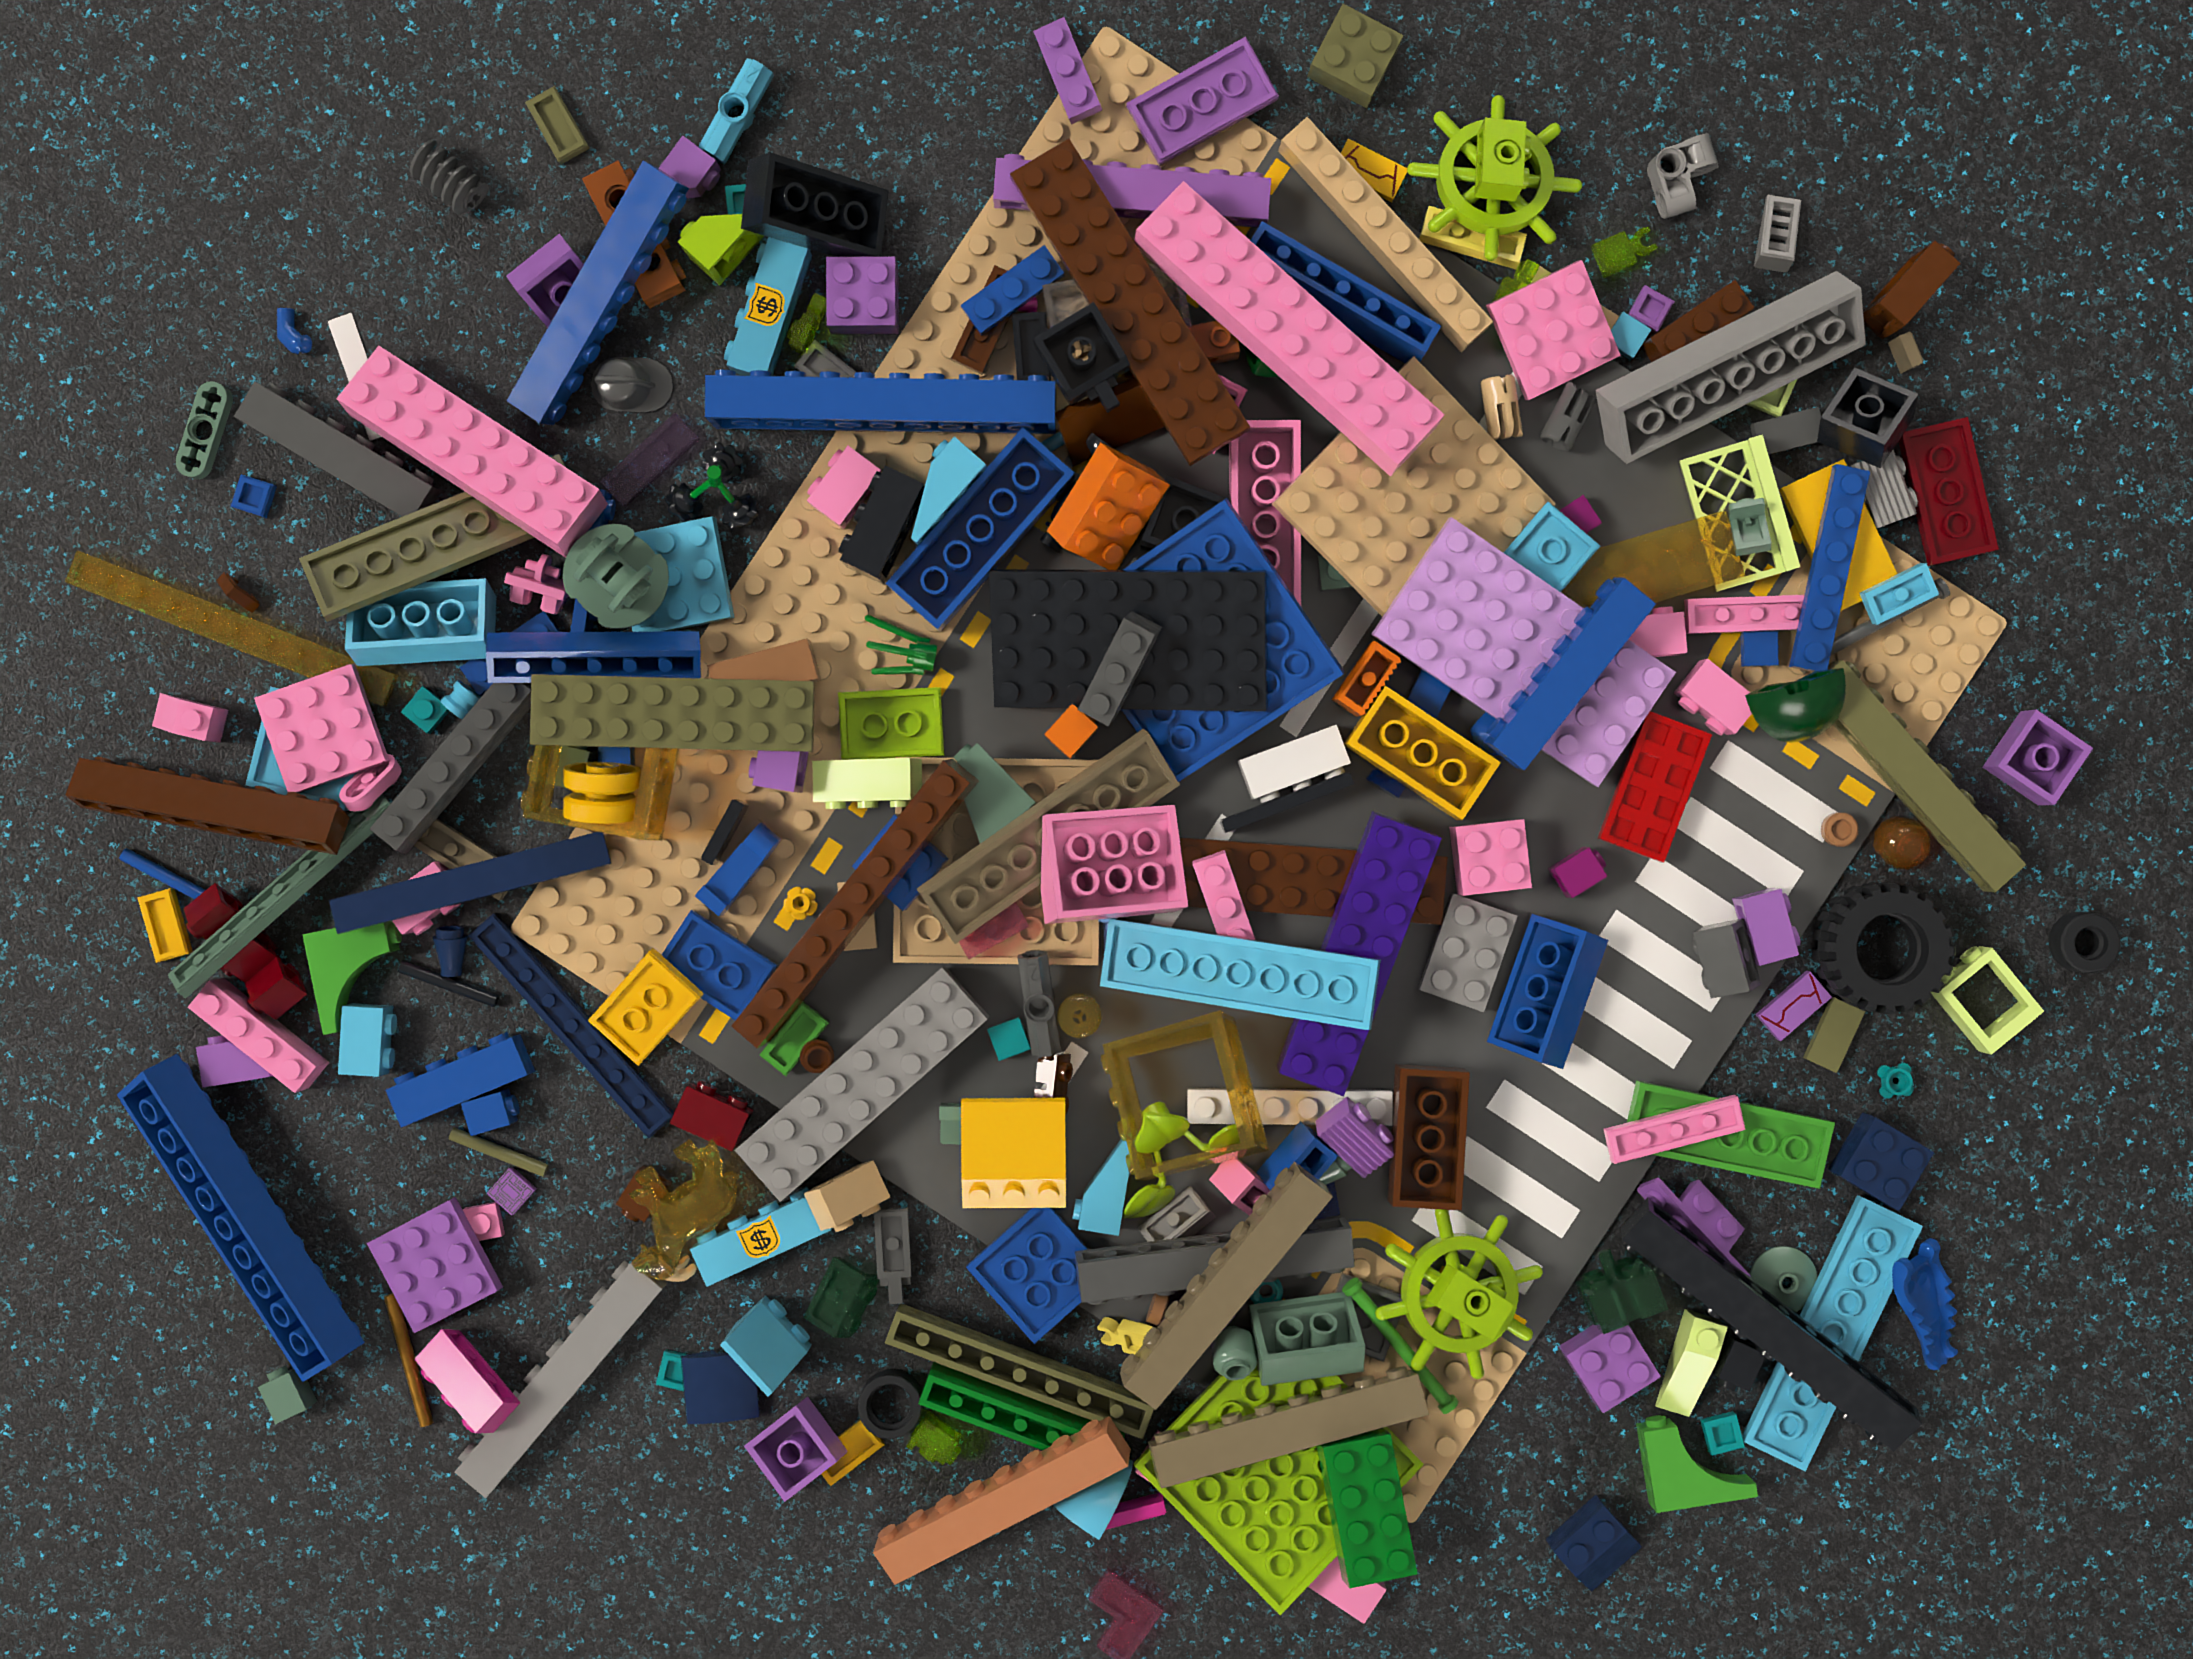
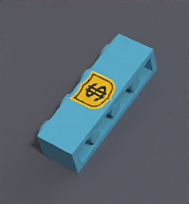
(768, 308)
(755, 1238)

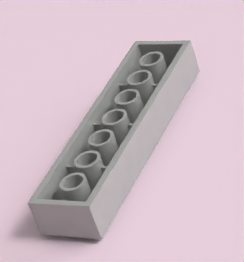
(1731, 366)
(862, 1083)

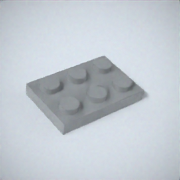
(1467, 952)

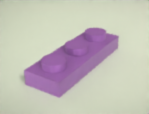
(1067, 70)

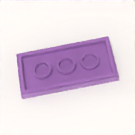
(1202, 101)

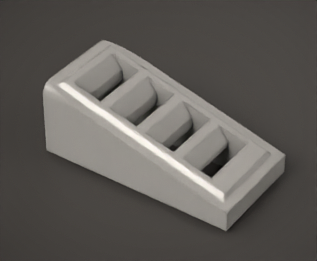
(1777, 255)

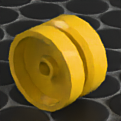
(600, 792)

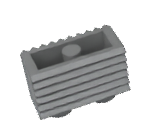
(1887, 492)

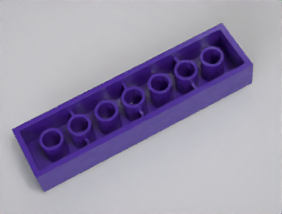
(1369, 924)

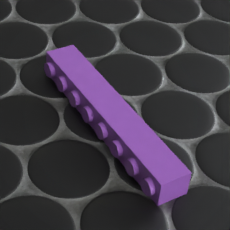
(1141, 190)

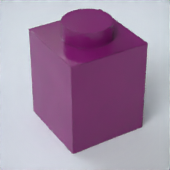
(1578, 871)

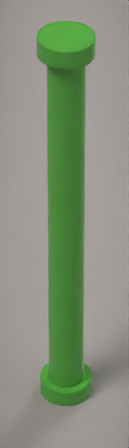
(1354, 1289)

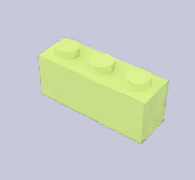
(866, 781)

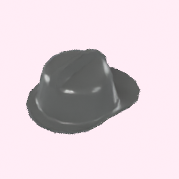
(631, 384)

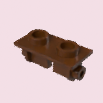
(1056, 1072)

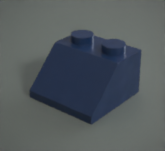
(1593, 1543)

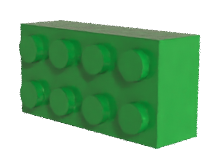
(1367, 1509)

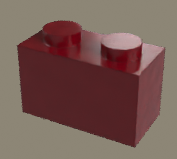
(712, 1115)

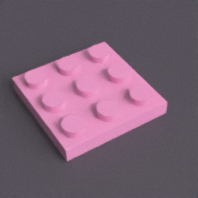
(1553, 330)
(321, 729)

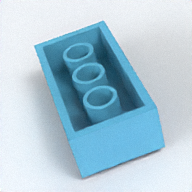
(424, 624)

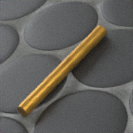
(409, 1364)

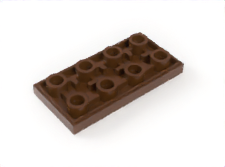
(1123, 424)

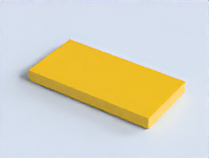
(1869, 559)

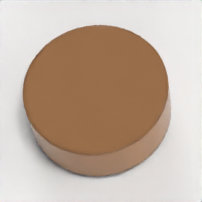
(1839, 829)
(1157, 1309)

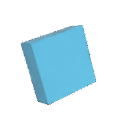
(1629, 335)

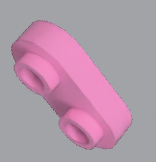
(369, 784)

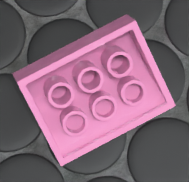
(1111, 864)

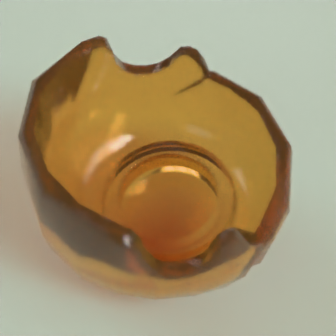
(1902, 842)

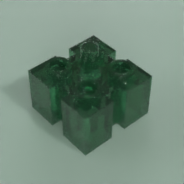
(1621, 1293)

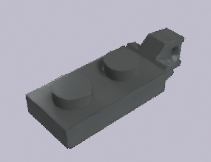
(893, 1251)

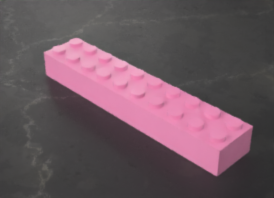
(1287, 328)

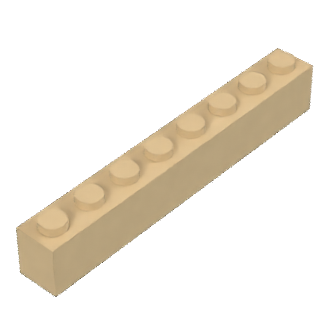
(1384, 234)

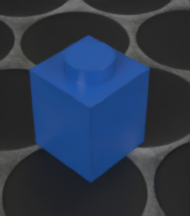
(490, 1111)

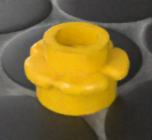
(800, 912)

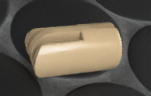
(1501, 407)

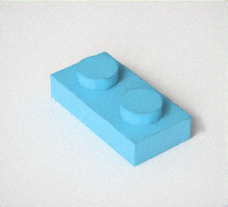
(1899, 593)

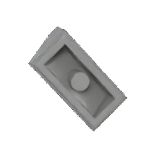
(1179, 1218)

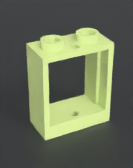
(2007, 1024)

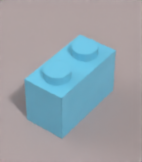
(366, 1040)

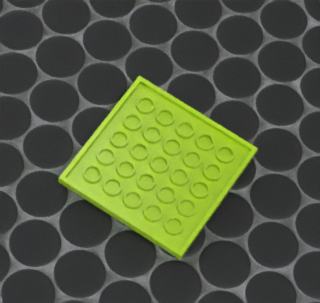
(1268, 1514)

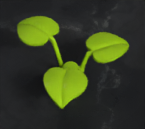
(1157, 1130)

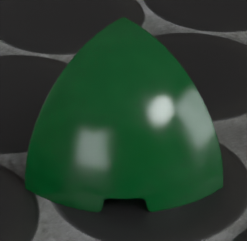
(1800, 707)

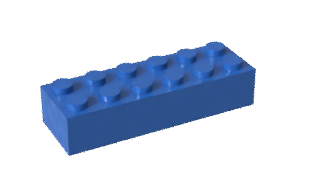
(981, 529)

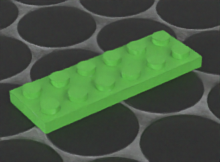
(1772, 1145)

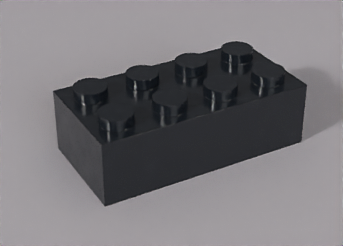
(813, 207)

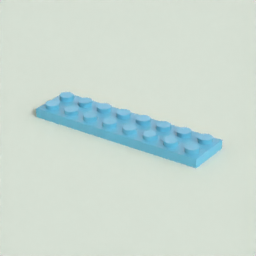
(1240, 973)
(1845, 1310)

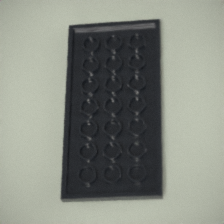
(1059, 624)

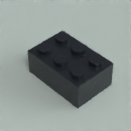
(882, 524)

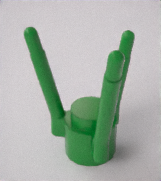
(920, 655)

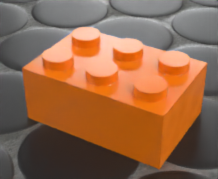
(1107, 507)

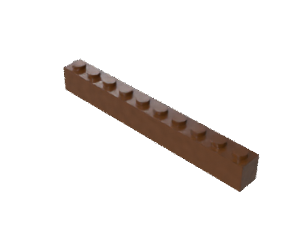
(855, 902)

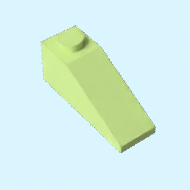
(1691, 1361)

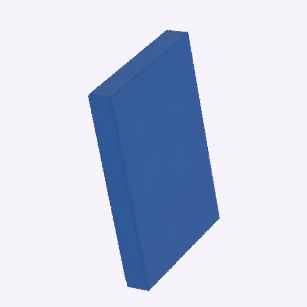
(718, 964)

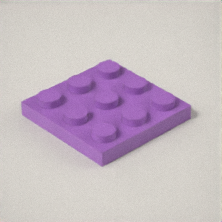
(435, 1265)

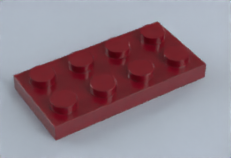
(1949, 491)

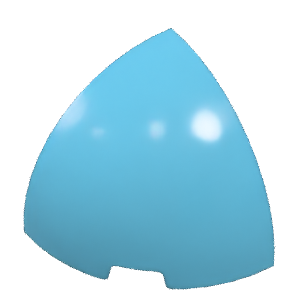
(1096, 1504)

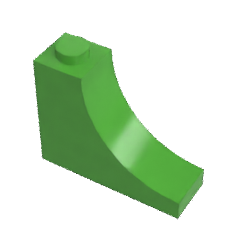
(339, 960)
(1675, 1478)

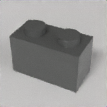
(1726, 958)

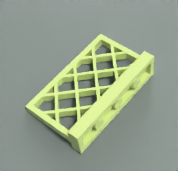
(1764, 486)

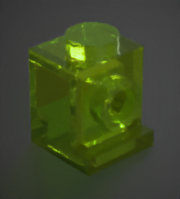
(935, 1440)

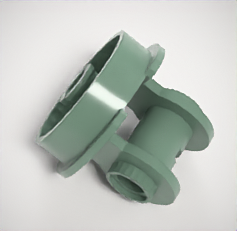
(615, 576)

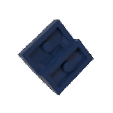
(717, 1389)

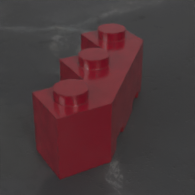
(269, 982)

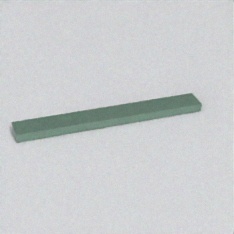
(270, 904)

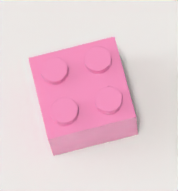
(1490, 857)

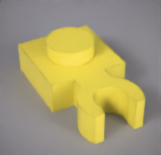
(1127, 1334)

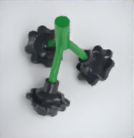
(721, 466)

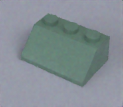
(1306, 1338)

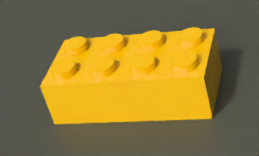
(1422, 753)

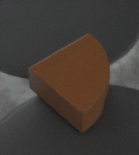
(236, 593)

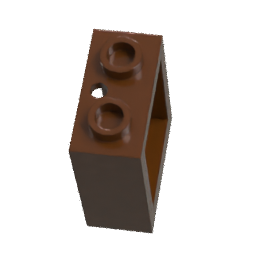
(1910, 289)

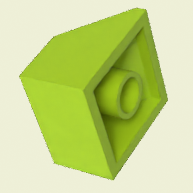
(717, 244)

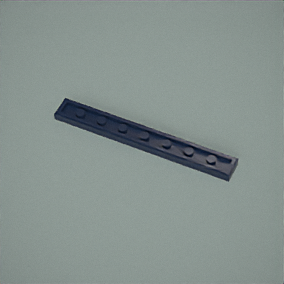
(469, 882)
(571, 1025)

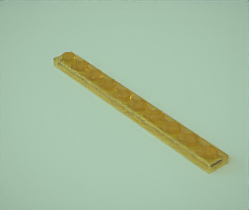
(220, 623)

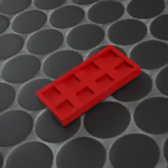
(1654, 786)

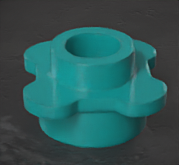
(1902, 1087)

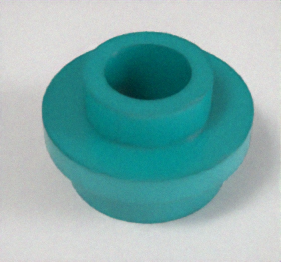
(1275, 1295)

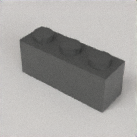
(1119, 668)

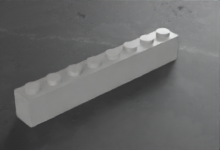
(560, 1377)

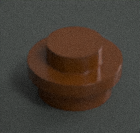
(816, 1055)

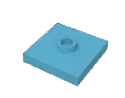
(1552, 547)

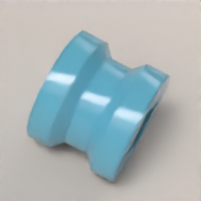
(461, 699)

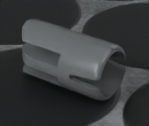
(1568, 417)

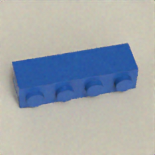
(460, 1080)

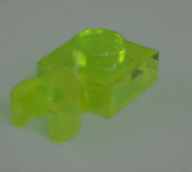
(1619, 253)
(803, 331)

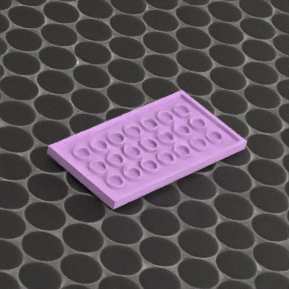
(1488, 625)

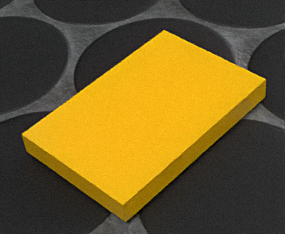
(645, 1006)

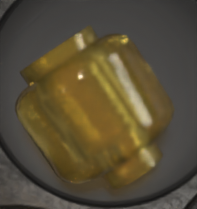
(1087, 1005)

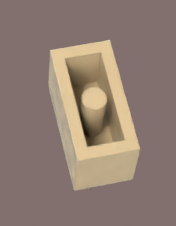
(846, 1196)

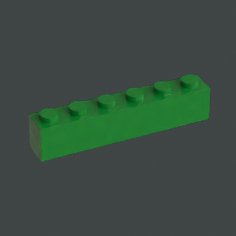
(997, 1408)

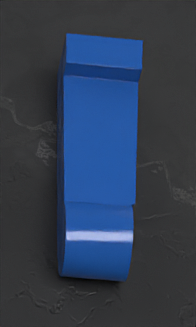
(738, 870)

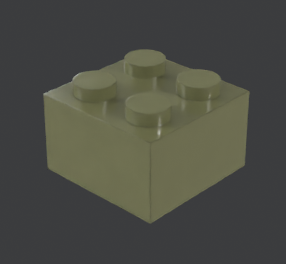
(1354, 55)

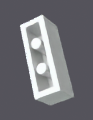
(1294, 764)

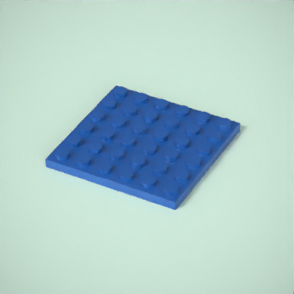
(1296, 653)

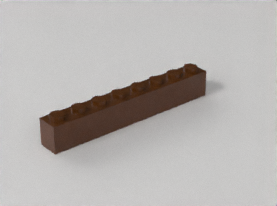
(208, 805)

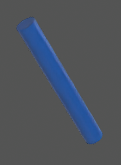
(161, 873)

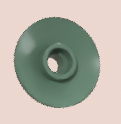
(1784, 1262)

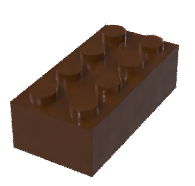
(1428, 1137)

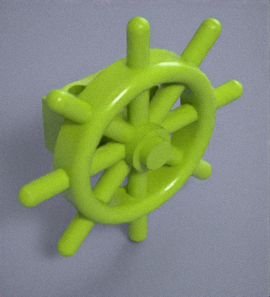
(1498, 176)
(1481, 1306)

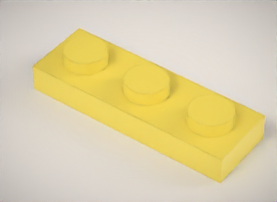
(1471, 243)

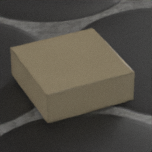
(1905, 352)

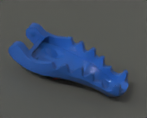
(1925, 1298)

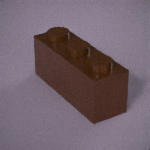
(1710, 315)

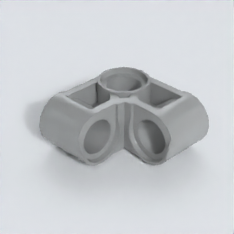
(1689, 159)

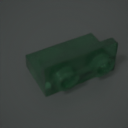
(841, 1299)

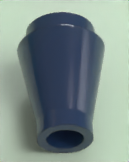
(450, 949)

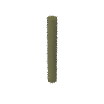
(499, 1152)

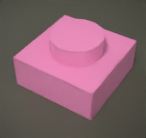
(485, 1220)

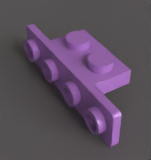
(1699, 1213)

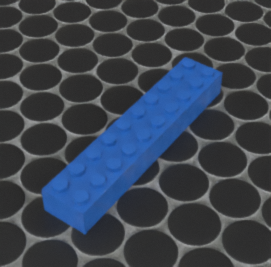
(880, 403)
(240, 1217)

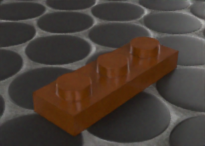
(976, 350)

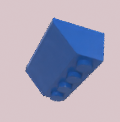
(1547, 991)

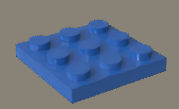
(1032, 1271)

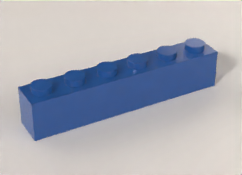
(1350, 299)
(517, 655)
(1569, 672)

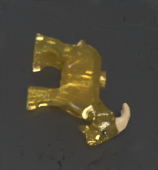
(683, 1213)

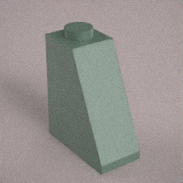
(996, 797)

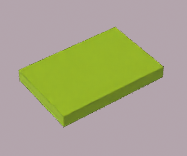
(891, 723)

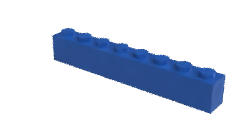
(598, 294)

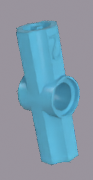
(744, 92)

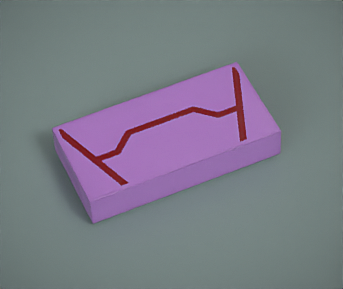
(1793, 1005)

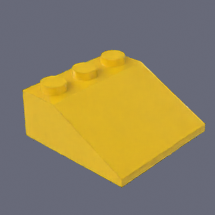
(1013, 1152)

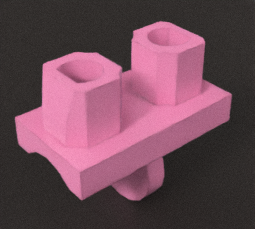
(541, 579)

